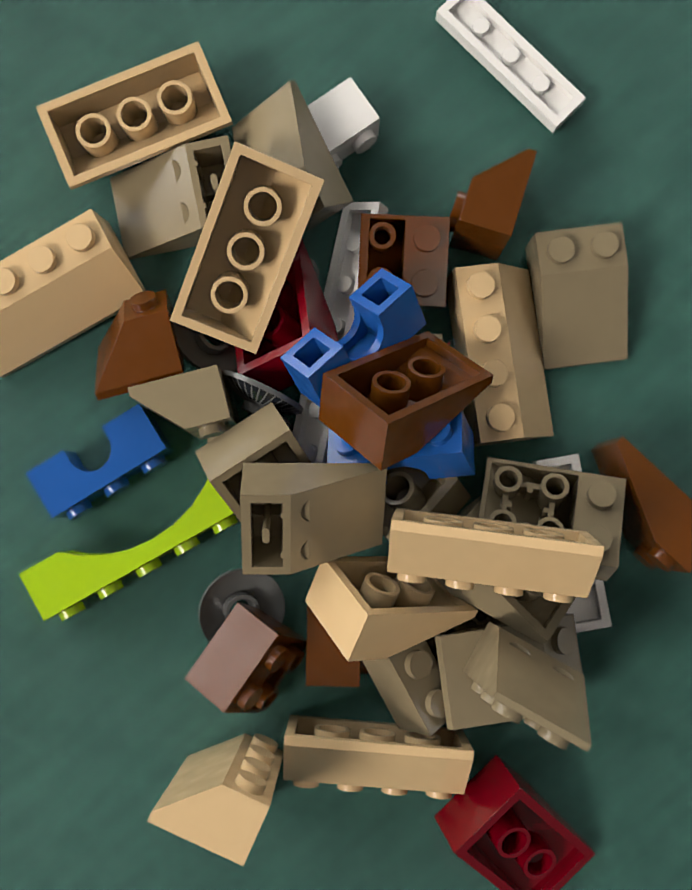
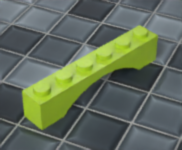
(71, 577)

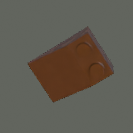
(399, 397)
(655, 509)

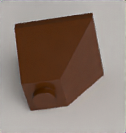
(138, 346)

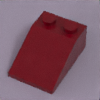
(296, 313)
(511, 832)

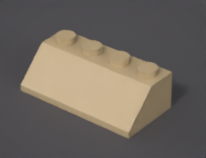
(134, 115)
(246, 247)
(61, 288)
(499, 331)
(493, 554)
(375, 755)
(222, 795)

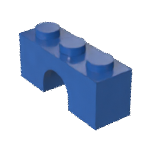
(383, 316)
(444, 456)
(70, 487)

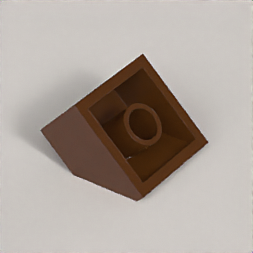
(488, 211)

